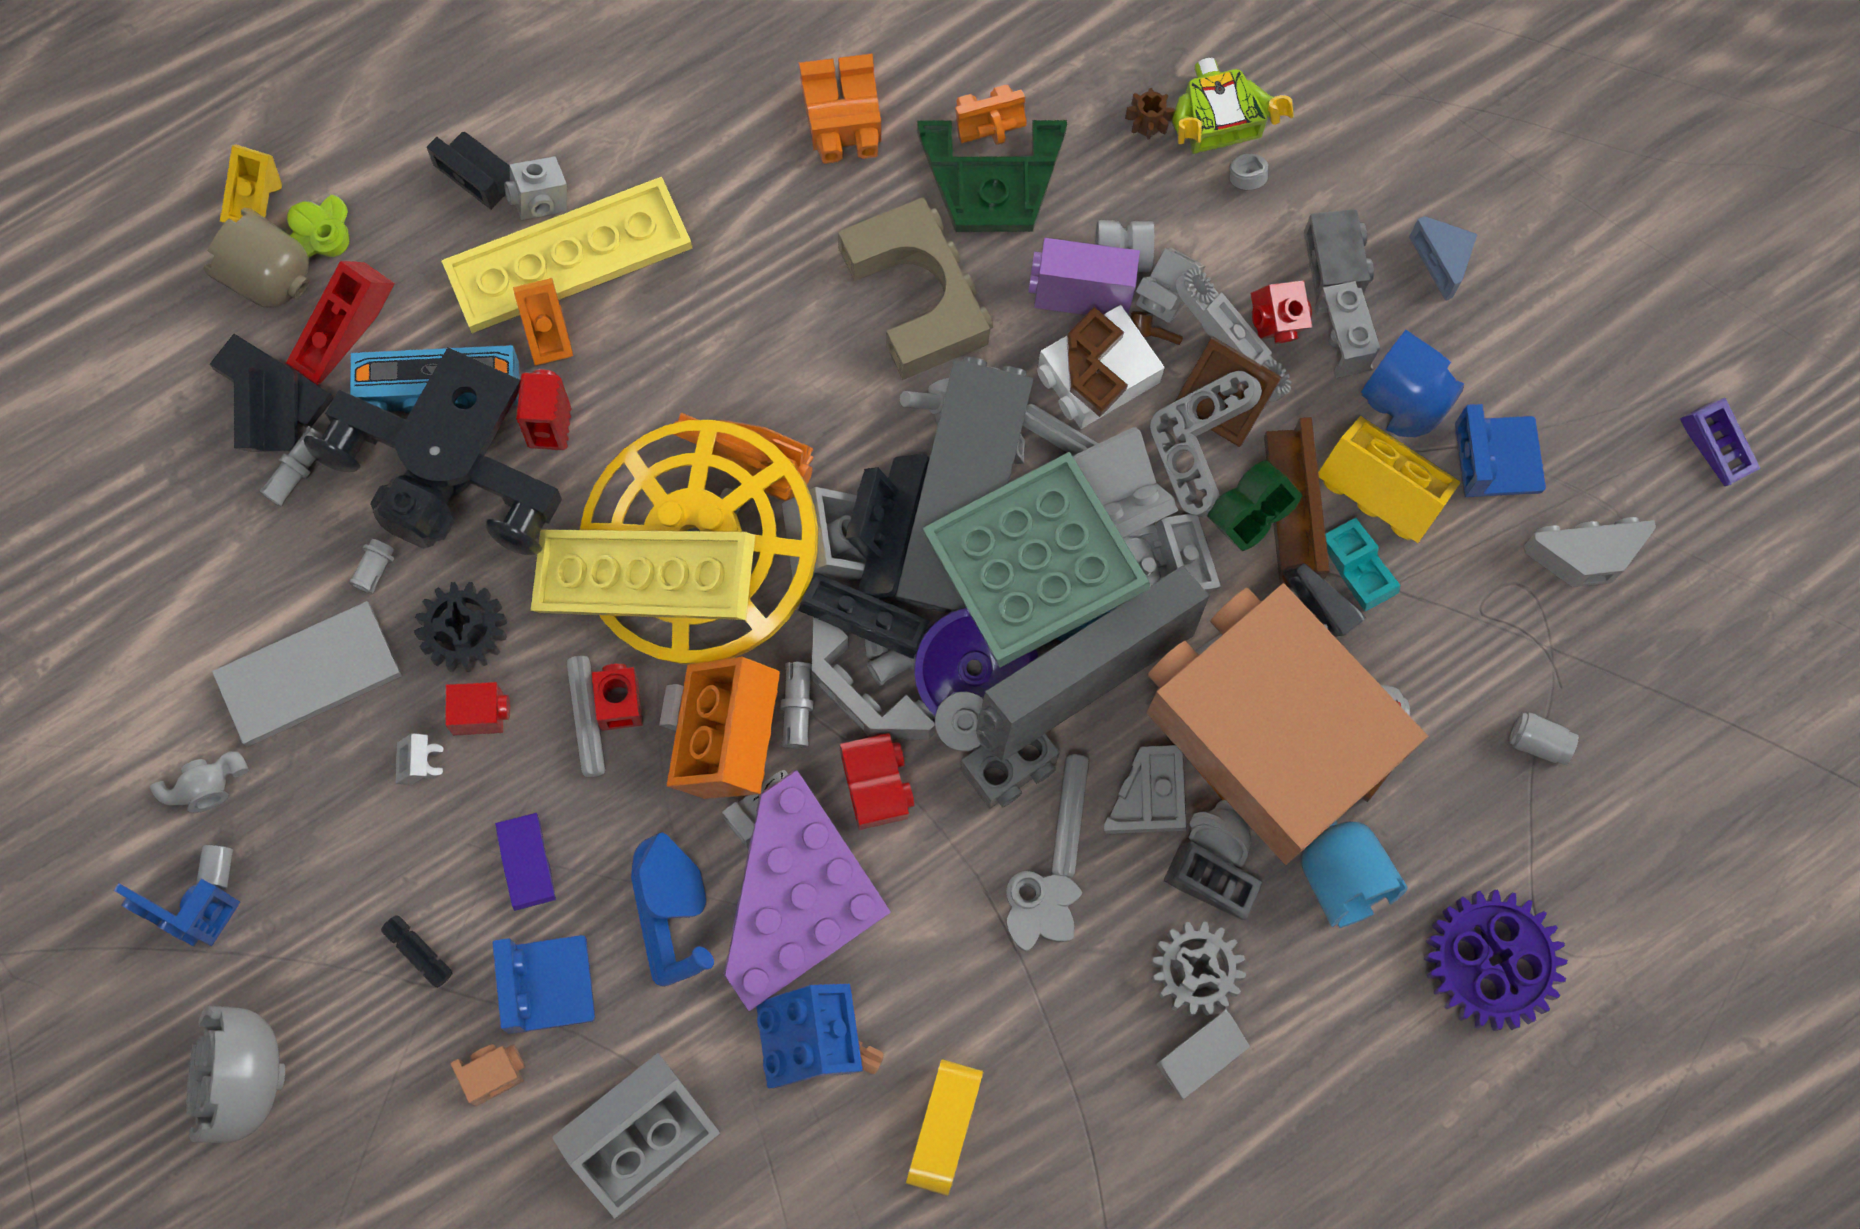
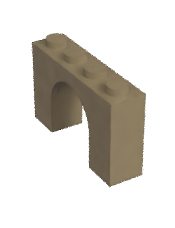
(915, 237)

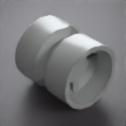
(1136, 236)

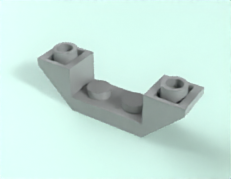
(903, 721)

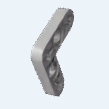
(1190, 426)

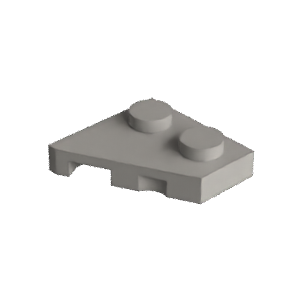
(1152, 794)

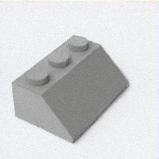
(635, 1135)

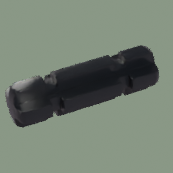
(416, 951)

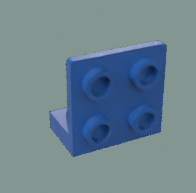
(1498, 454)
(201, 917)
(543, 984)
(809, 1034)

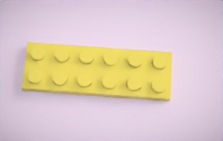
(572, 249)
(644, 573)

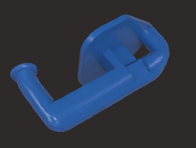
(667, 887)

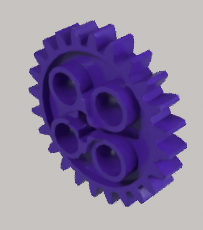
(1527, 942)

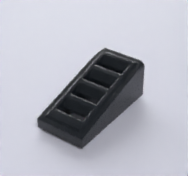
(1323, 600)
(1191, 885)

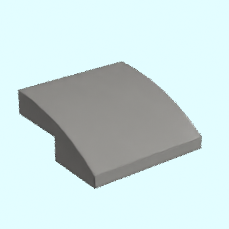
(1173, 544)

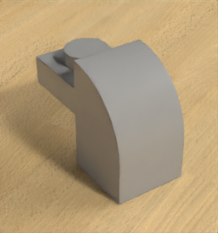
(1159, 290)

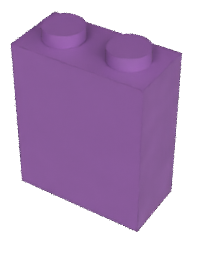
(1083, 276)

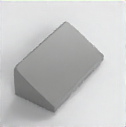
(1203, 1054)

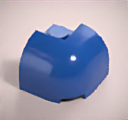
(1412, 387)

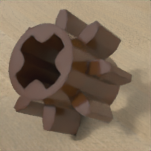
(1149, 113)

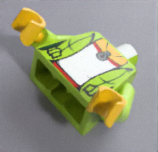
(1224, 109)

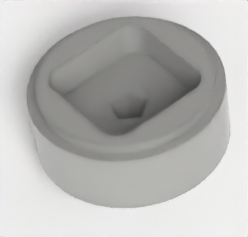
(1248, 171)

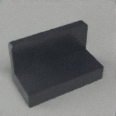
(471, 167)
(265, 409)

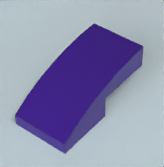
(525, 861)

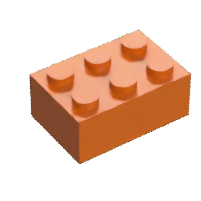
(723, 728)

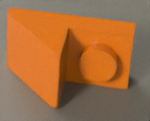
(543, 321)

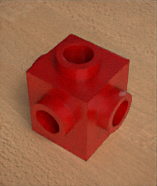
(1281, 311)

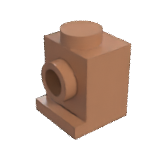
(489, 1072)

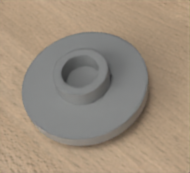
(958, 719)

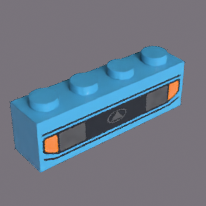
(398, 377)

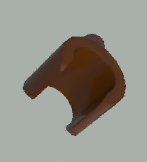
(1143, 322)

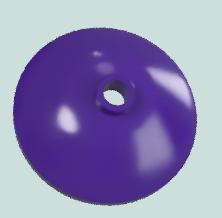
(945, 655)

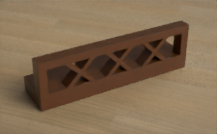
(1302, 533)

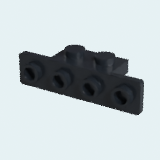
(885, 520)

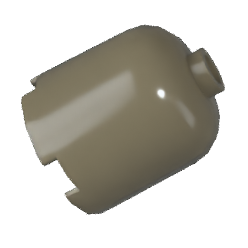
(258, 261)

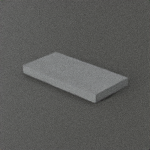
(306, 674)

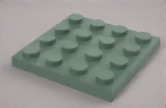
(1036, 559)

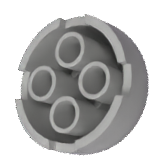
(244, 1076)

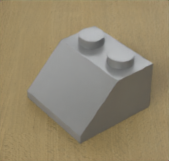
(835, 555)

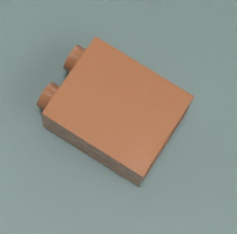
(1280, 719)

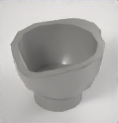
(1222, 833)

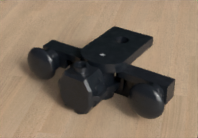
(442, 456)

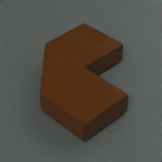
(1088, 376)

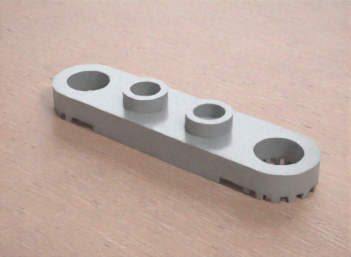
(1225, 323)

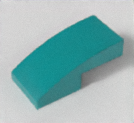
(1359, 566)

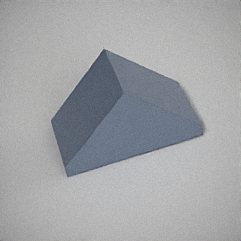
(1444, 252)

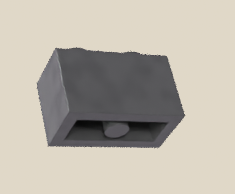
(1337, 250)

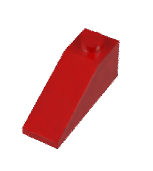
(339, 319)

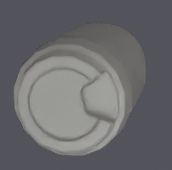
(1543, 738)

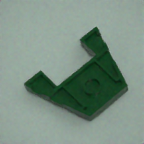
(992, 191)

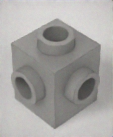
(537, 188)

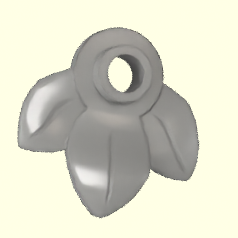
(1045, 913)

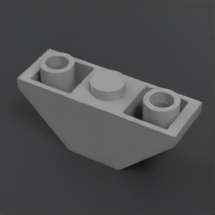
(1590, 551)

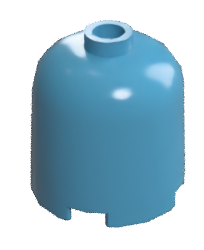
(1350, 872)

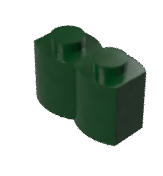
(1257, 502)

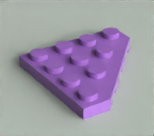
(797, 894)

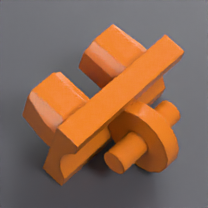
(991, 115)

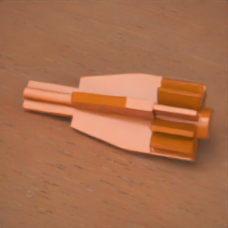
(755, 460)

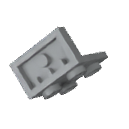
(1125, 482)

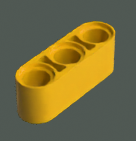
(944, 1127)

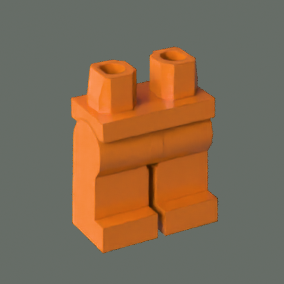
(845, 120)

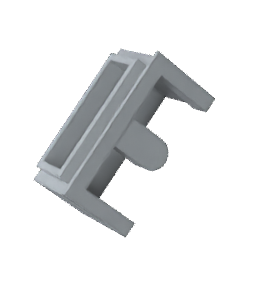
(1352, 327)

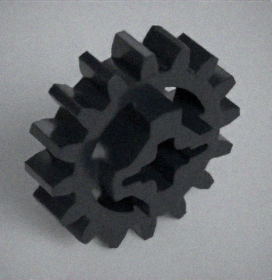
(445, 627)

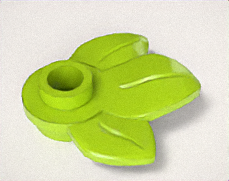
(320, 227)

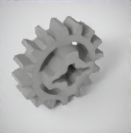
(1183, 958)

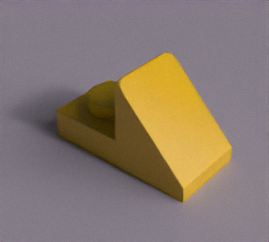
(248, 182)

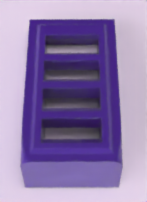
(1726, 423)

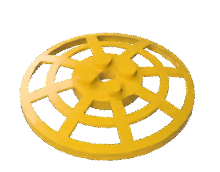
(708, 512)

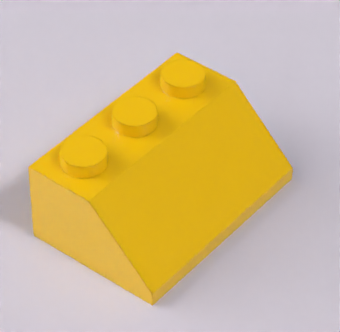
(1388, 479)

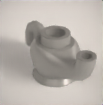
(201, 783)

